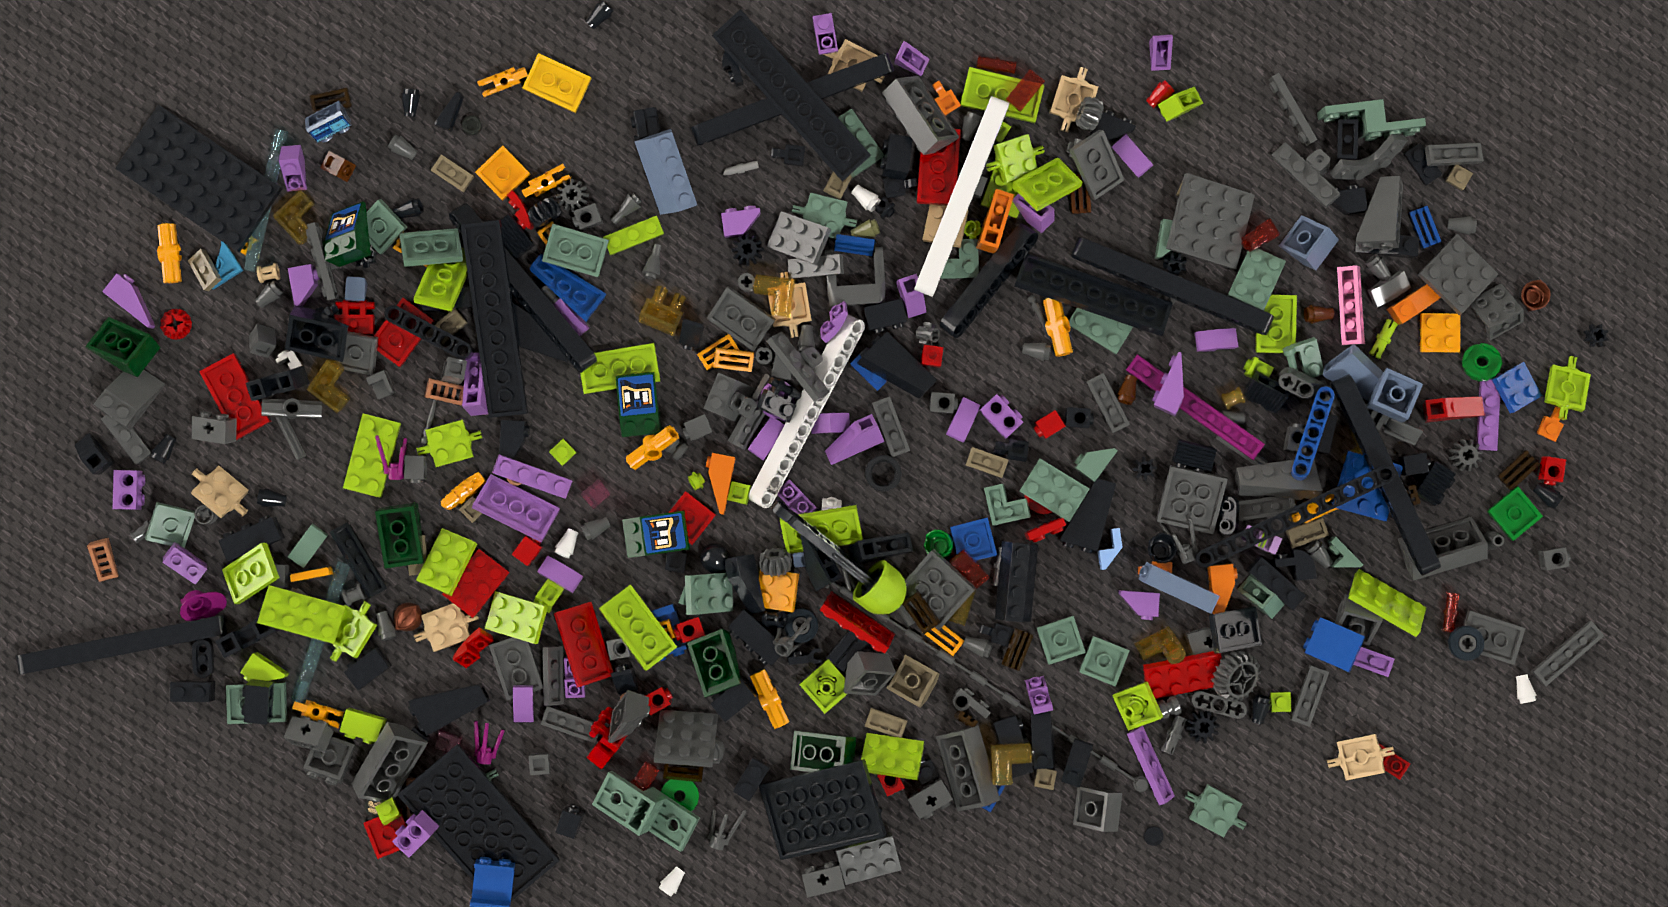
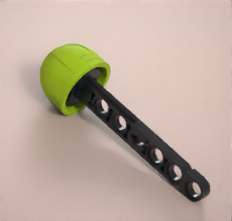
(879, 588)

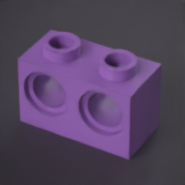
(997, 420)
(122, 489)
(184, 563)
(415, 833)

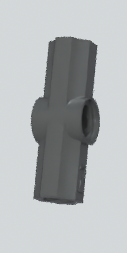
(305, 409)

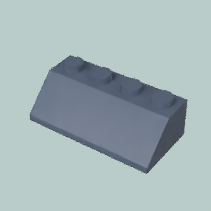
(666, 172)

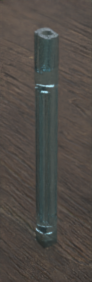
(272, 173)
(316, 646)

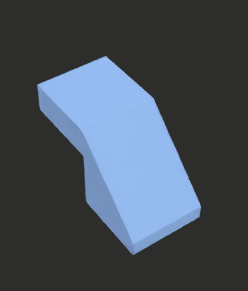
(1107, 555)

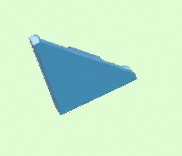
(227, 264)

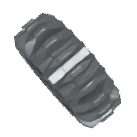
(1236, 676)

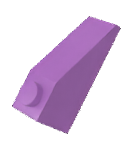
(128, 297)
(474, 393)

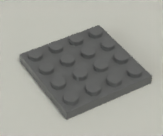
(1210, 221)

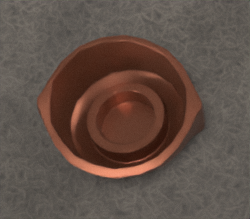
(1535, 295)
(407, 617)

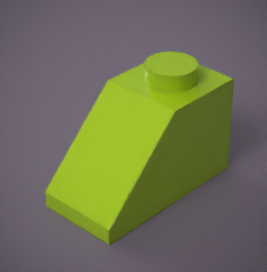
(1180, 104)
(261, 668)

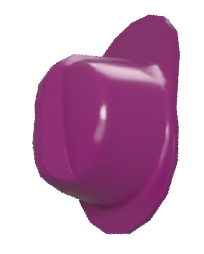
(201, 605)

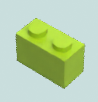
(362, 725)

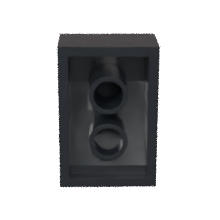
(316, 334)

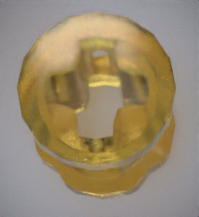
(1233, 398)

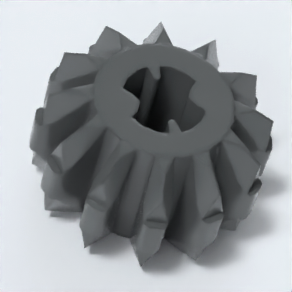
(1089, 113)
(578, 190)
(1466, 463)
(775, 562)

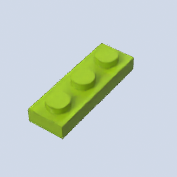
(634, 235)

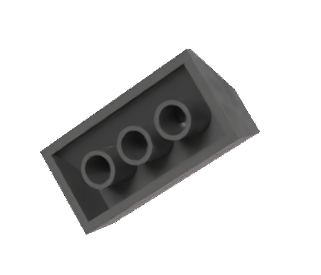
(920, 114)
(1454, 544)
(388, 763)
(968, 768)

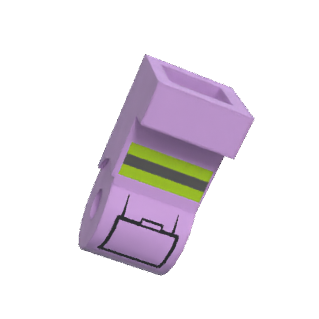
(1270, 545)

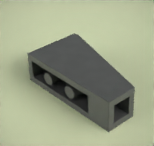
(1383, 217)

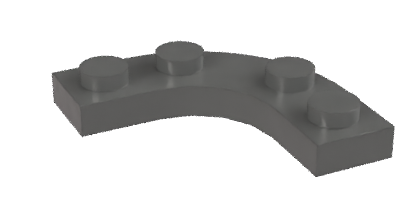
(1380, 159)

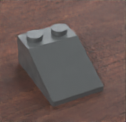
(129, 397)

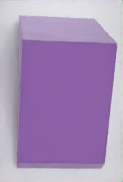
(1161, 52)
(911, 59)
(831, 423)

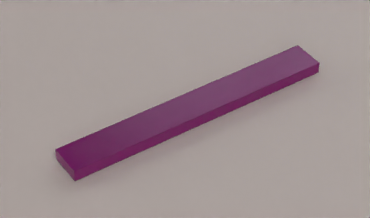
(1200, 410)

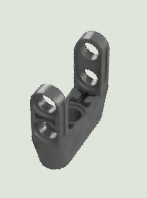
(859, 294)

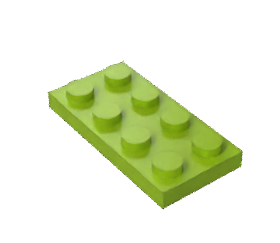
(983, 84)
(442, 284)
(616, 362)
(365, 466)
(837, 524)
(1387, 602)
(301, 614)
(637, 627)

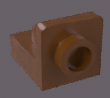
(338, 166)

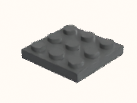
(1458, 274)
(1192, 496)
(940, 586)
(686, 738)

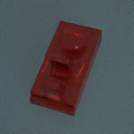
(969, 568)

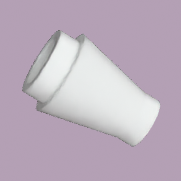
(866, 198)
(567, 543)
(1525, 691)
(672, 881)

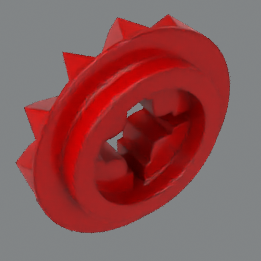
(183, 329)

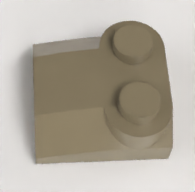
(913, 681)

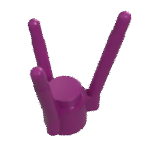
(396, 469)
(484, 753)

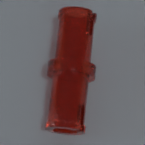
(996, 64)
(1450, 612)

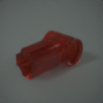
(1262, 234)
(645, 776)

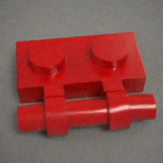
(357, 323)
(599, 728)

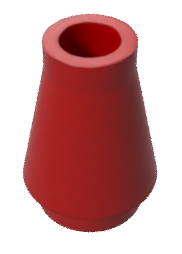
(1160, 94)

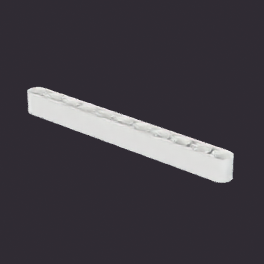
(961, 196)
(805, 415)

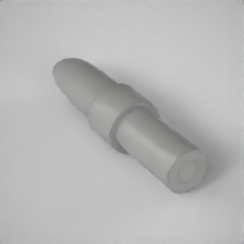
(741, 168)

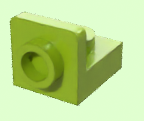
(1257, 365)
(548, 594)

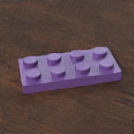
(515, 508)

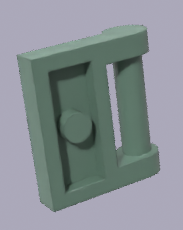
(1309, 357)

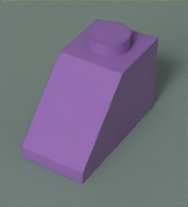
(1038, 219)
(303, 283)
(1142, 603)

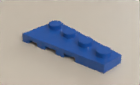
(573, 290)

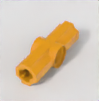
(169, 253)
(1057, 327)
(652, 447)
(769, 699)

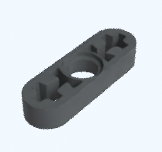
(1231, 713)

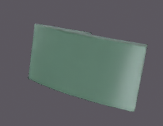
(307, 545)

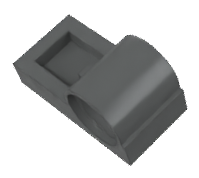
(981, 707)

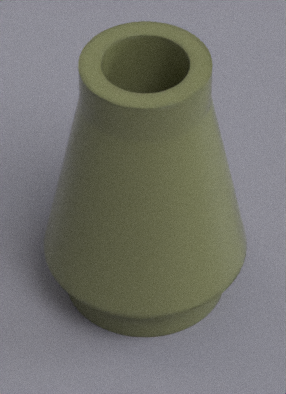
(866, 230)

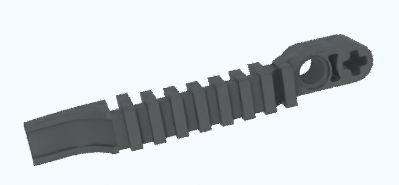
(1404, 431)

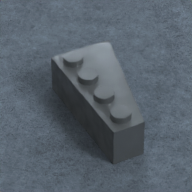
(1277, 481)

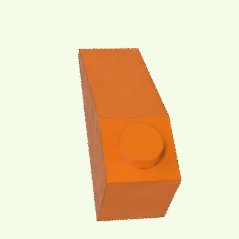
(995, 221)
(1413, 304)
(720, 474)
(1222, 582)

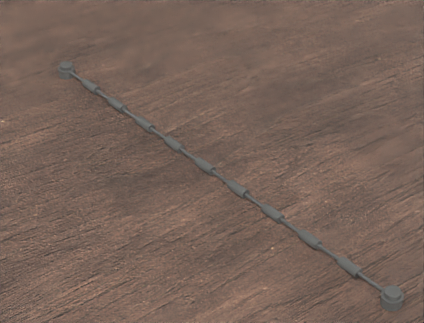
(1140, 783)

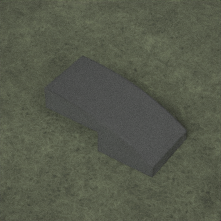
(1390, 289)

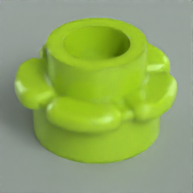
(972, 229)
(696, 480)

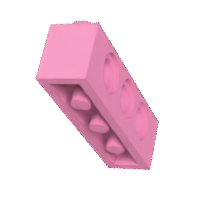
(1350, 305)

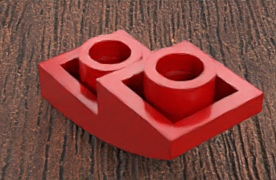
(523, 218)
(470, 648)
(1395, 765)

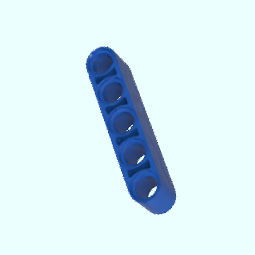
(1315, 424)

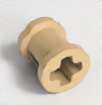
(262, 270)

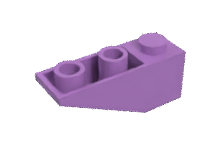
(1171, 393)
(855, 439)

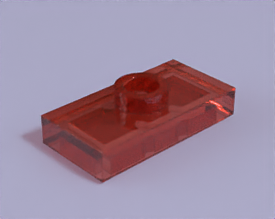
(1025, 90)

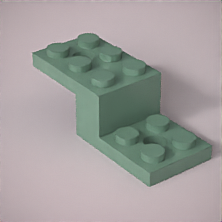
(1371, 119)
(645, 811)

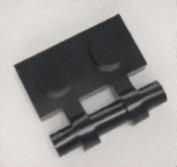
(776, 405)

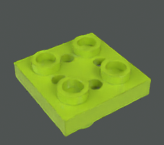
(825, 700)
(1132, 706)

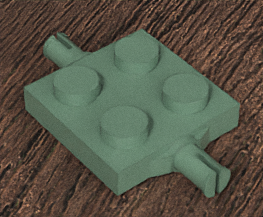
(826, 212)
(1215, 810)

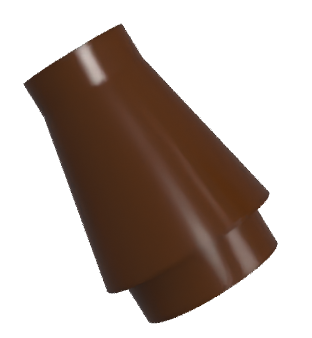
(1317, 314)
(1127, 392)

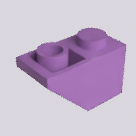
(825, 34)
(293, 167)
(739, 222)
(912, 299)

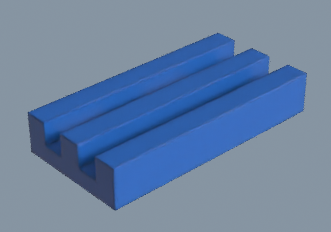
(1417, 229)
(854, 245)

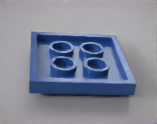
(1370, 504)

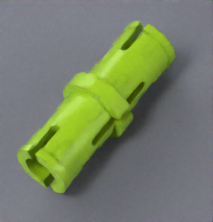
(1383, 338)

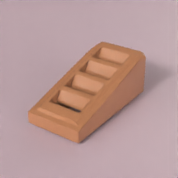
(428, 392)
(110, 558)

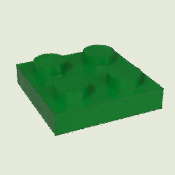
(1514, 513)

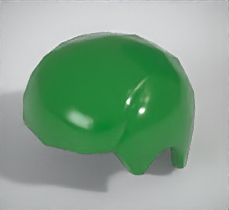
(944, 542)

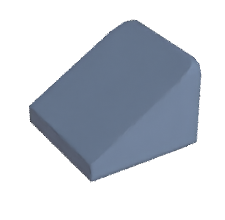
(355, 289)
(798, 559)

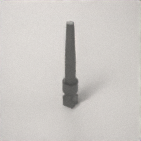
(1035, 306)
(424, 440)

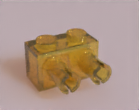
(661, 316)

